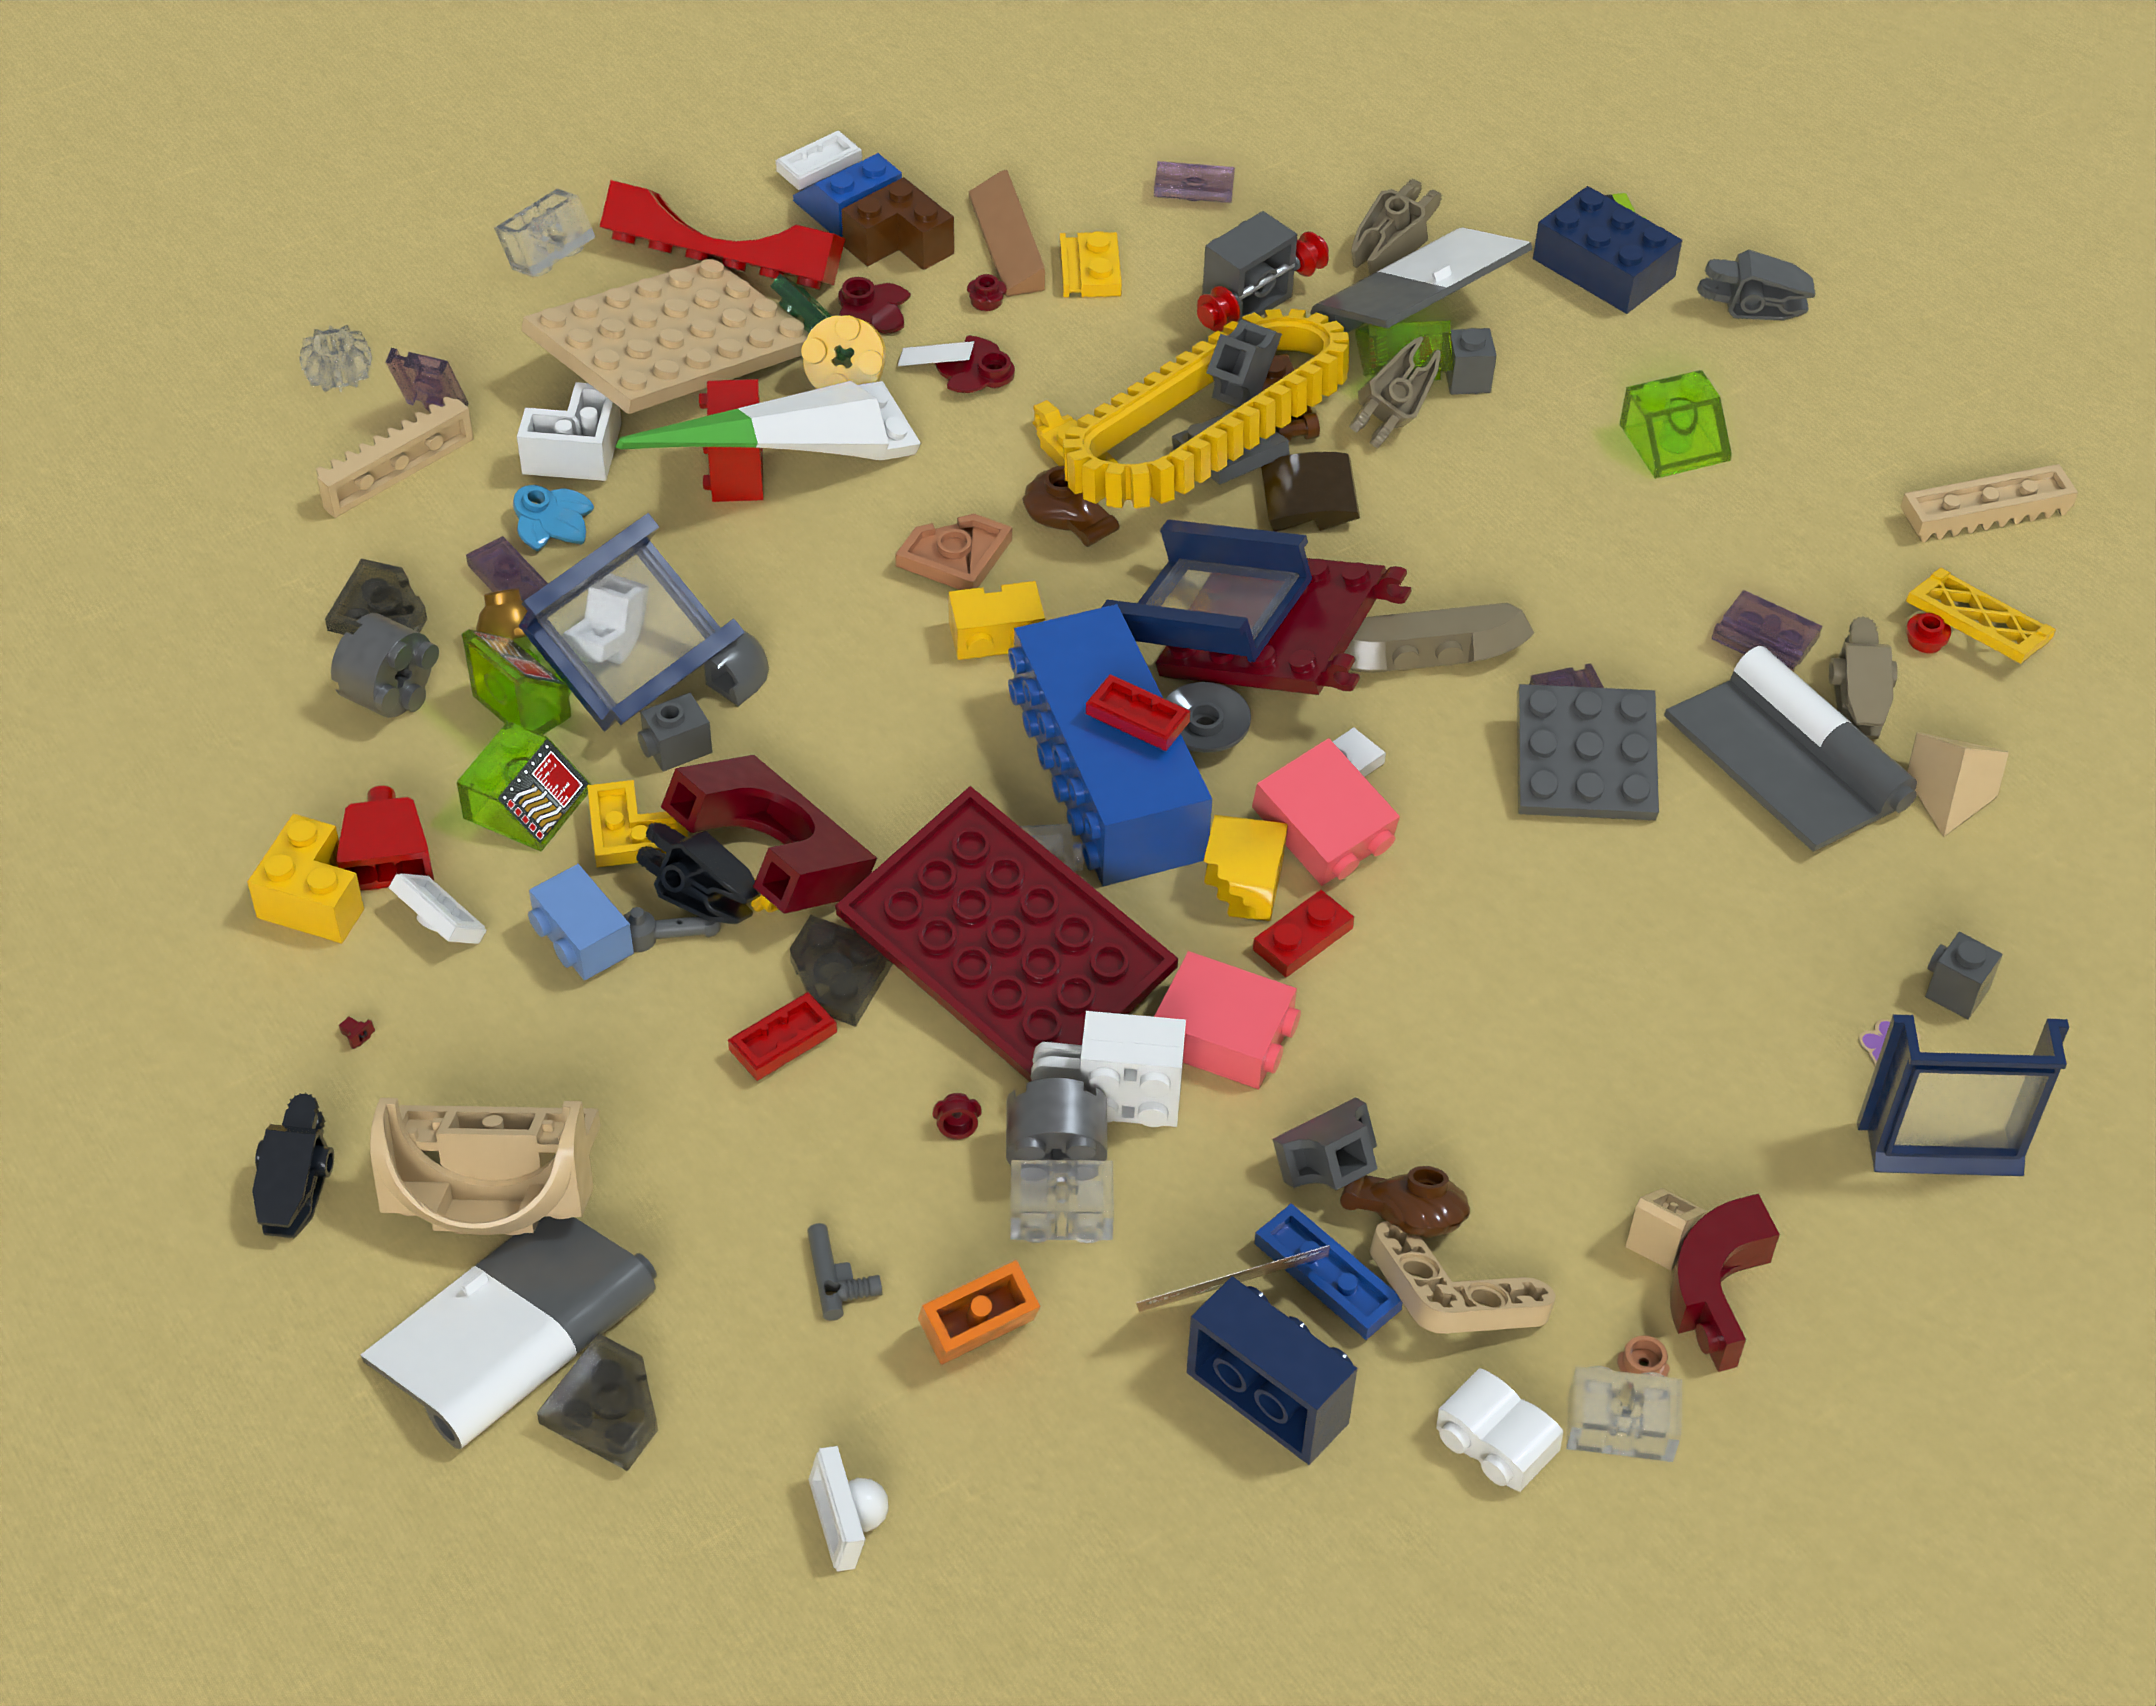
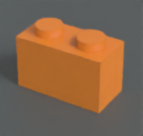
(978, 1312)

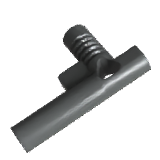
(836, 1276)

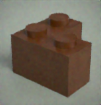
(899, 220)

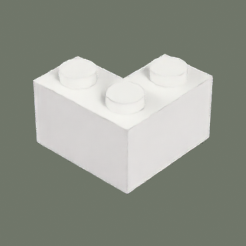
(572, 441)

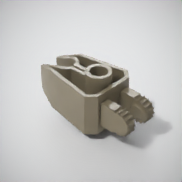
(1394, 226)
(1396, 391)
(1864, 678)

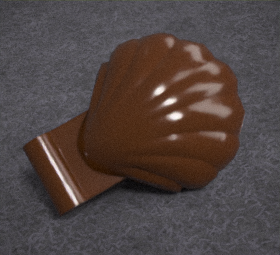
(1057, 506)
(1416, 1202)

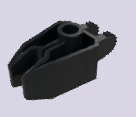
(698, 875)
(291, 1169)

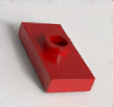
(1138, 712)
(782, 1036)

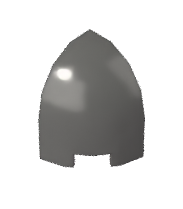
(738, 669)

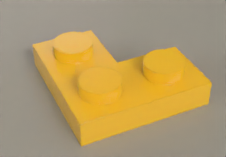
(617, 825)

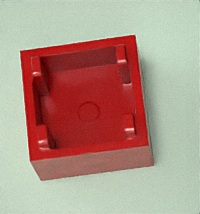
(734, 471)

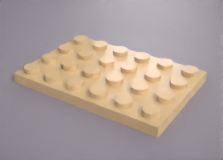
(668, 334)

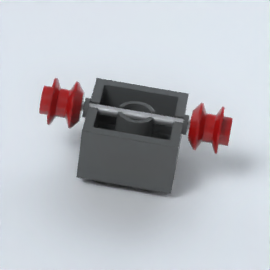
(1255, 269)

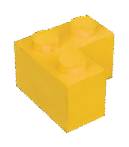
(302, 884)

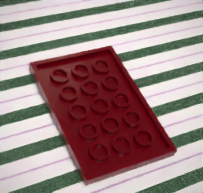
(1003, 932)

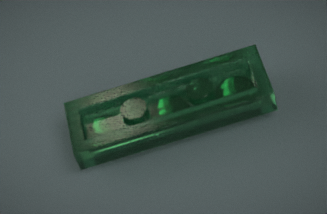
(800, 302)

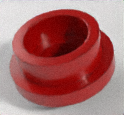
(1927, 632)

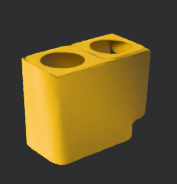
(1245, 864)

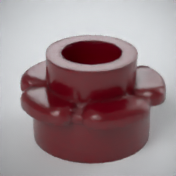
(986, 292)
(957, 1115)

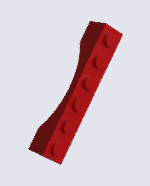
(797, 251)

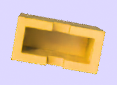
(985, 622)

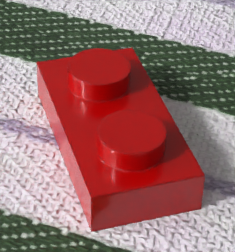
(1303, 933)

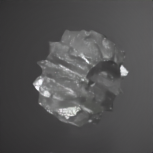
(335, 358)

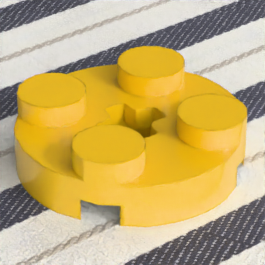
(847, 332)

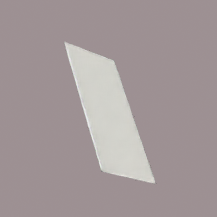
(936, 353)

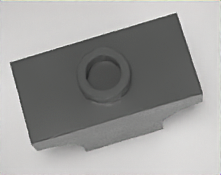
(1242, 362)
(1329, 1148)

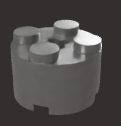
(384, 666)
(1056, 1122)

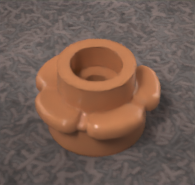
(1647, 1350)

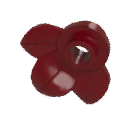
(874, 303)
(984, 369)

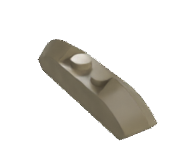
(1437, 637)

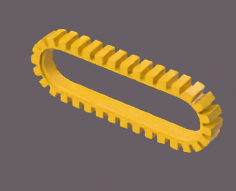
(1218, 442)

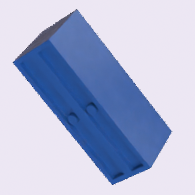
(1123, 797)

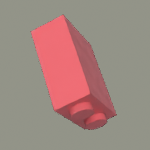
(1329, 812)
(1230, 1018)

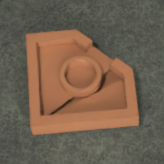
(955, 553)

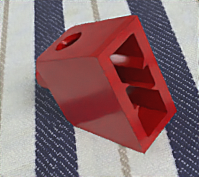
(383, 839)

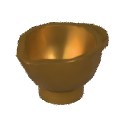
(502, 614)

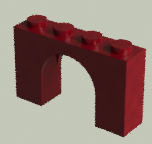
(817, 856)

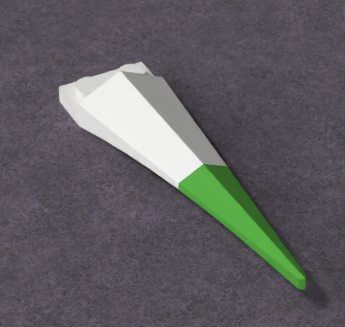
(827, 420)

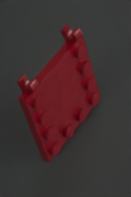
(1311, 639)

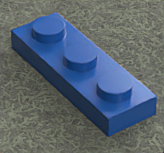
(1335, 1280)

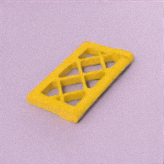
(1963, 618)

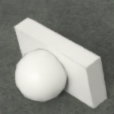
(845, 1507)

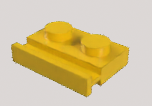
(1090, 264)

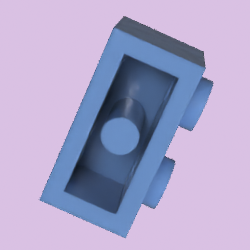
(580, 922)

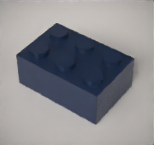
(1607, 249)
(1271, 1369)

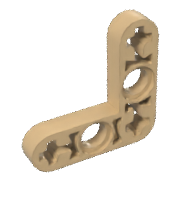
(1455, 1305)

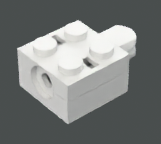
(1128, 1059)

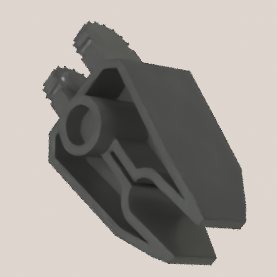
(1758, 286)

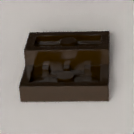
(1310, 488)

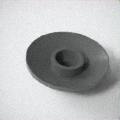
(1216, 717)

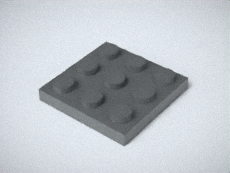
(1587, 752)

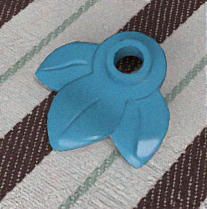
(555, 515)

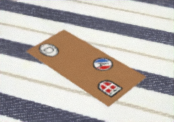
(1241, 1276)

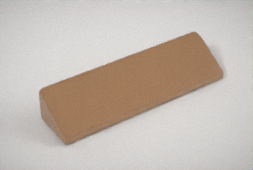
(1008, 235)

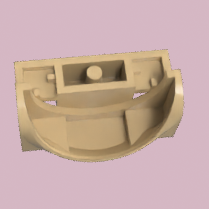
(494, 1164)

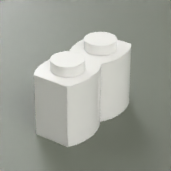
(1499, 1430)

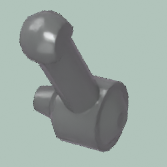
(647, 929)

